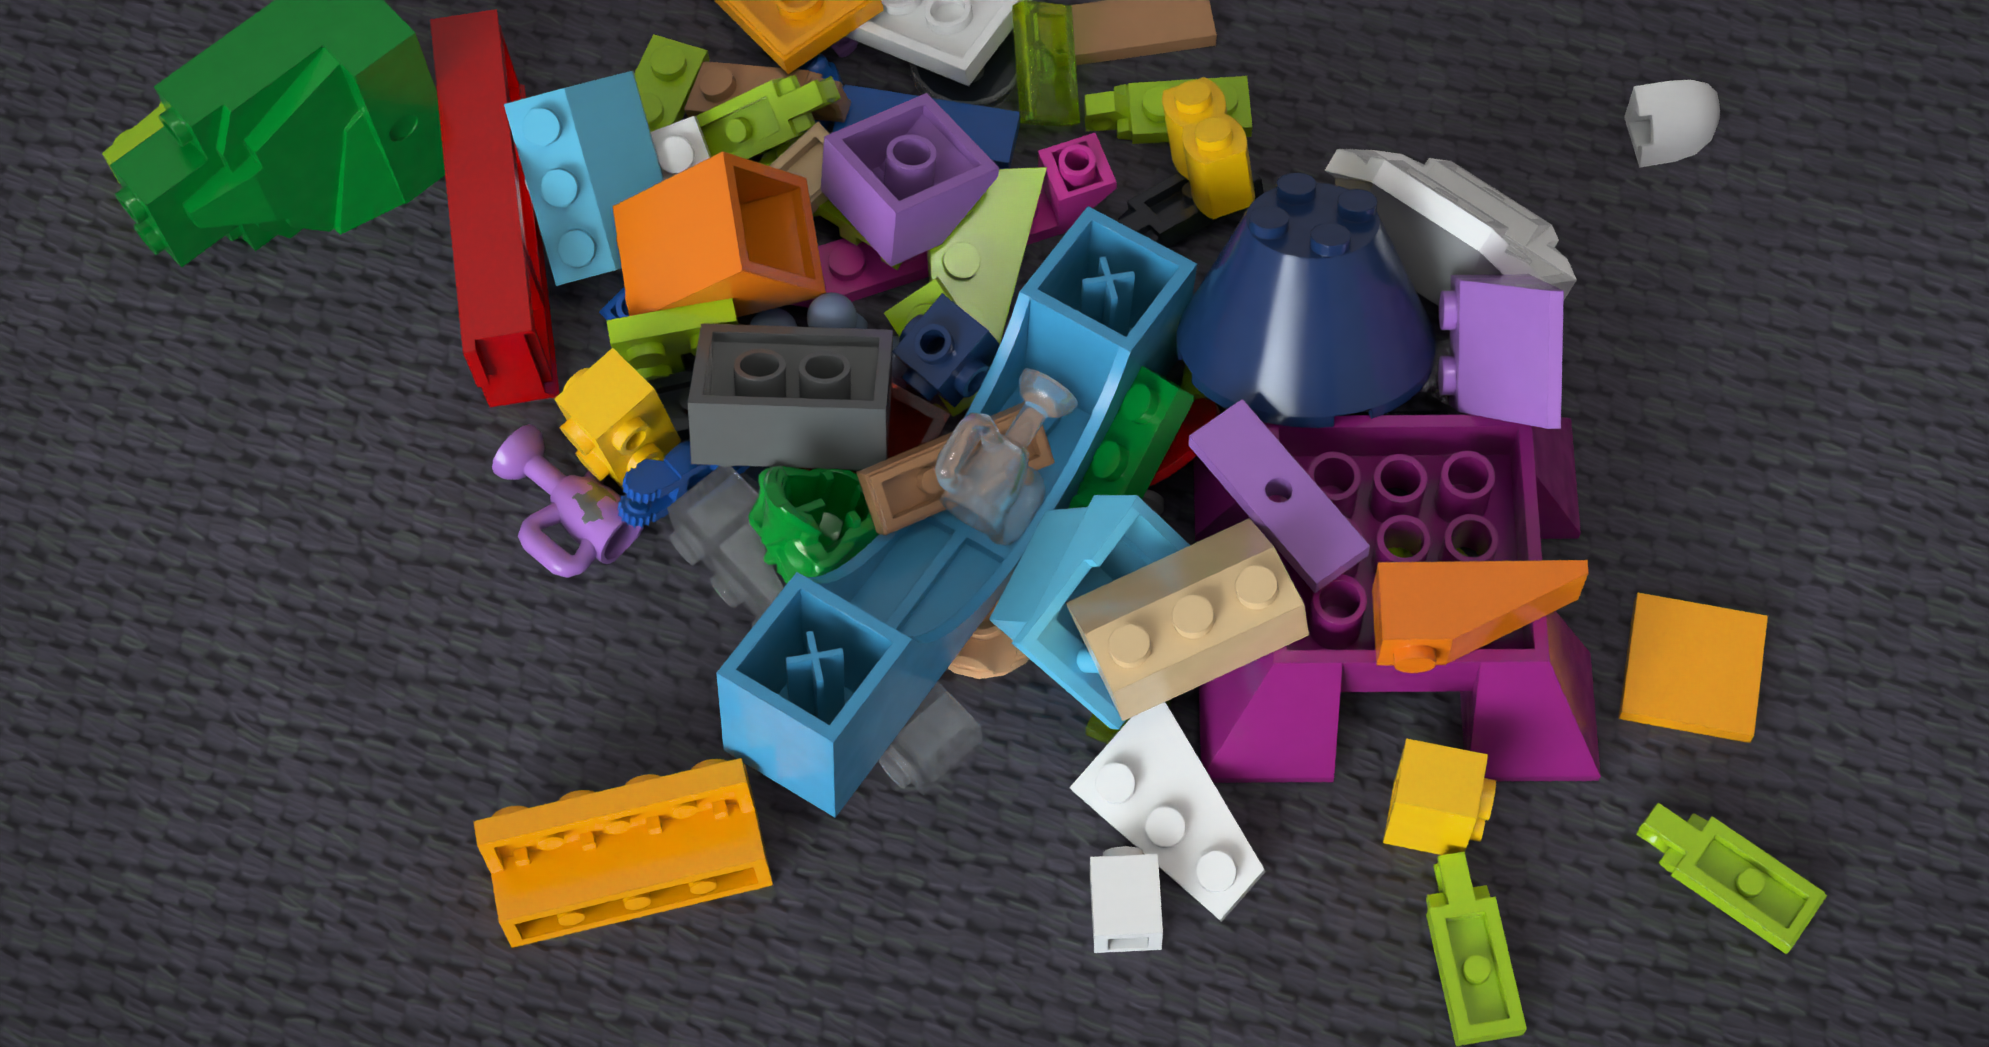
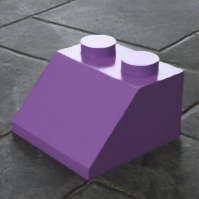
(905, 177)

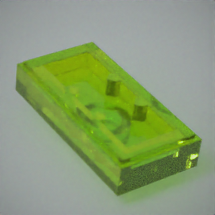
(1046, 63)

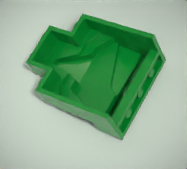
(285, 129)

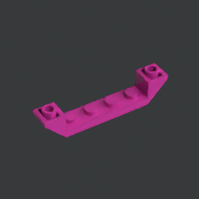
(1073, 180)

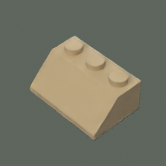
(1189, 618)

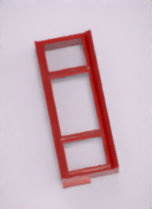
(491, 215)

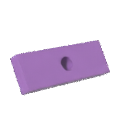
(1255, 466)

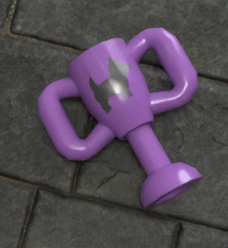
(579, 503)

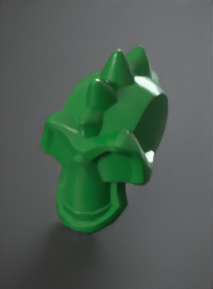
(810, 519)

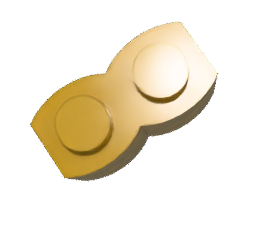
(1208, 147)

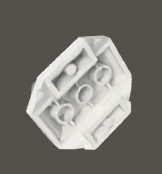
(1451, 221)

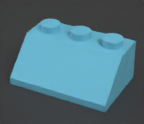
(579, 159)

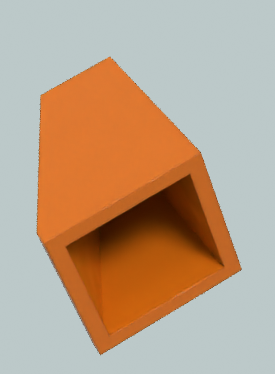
(720, 236)

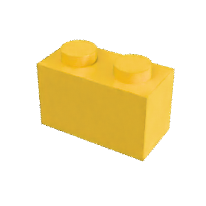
(1439, 798)

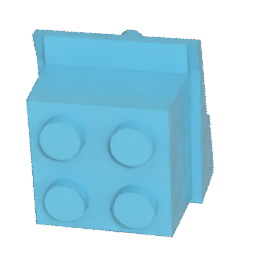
(1064, 560)

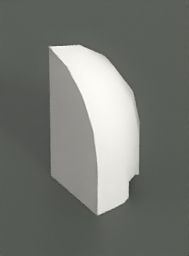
(1671, 120)

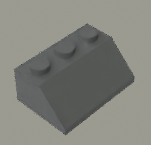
(791, 396)

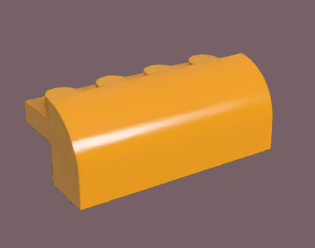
(624, 851)

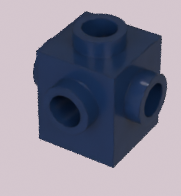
(945, 352)

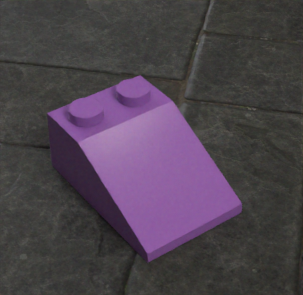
(1503, 348)

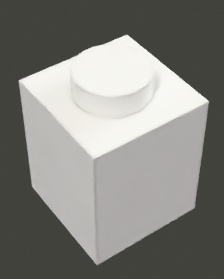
(1126, 901)

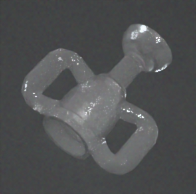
(995, 485)

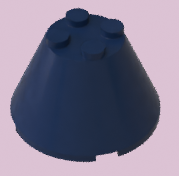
(1308, 311)

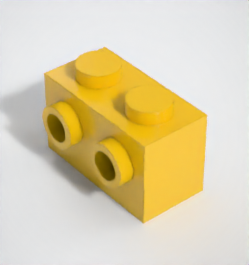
(614, 418)

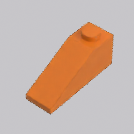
(1448, 609)

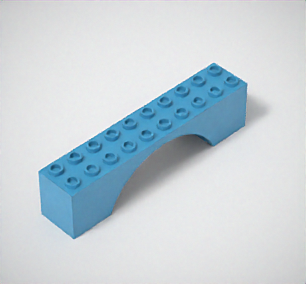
(859, 649)

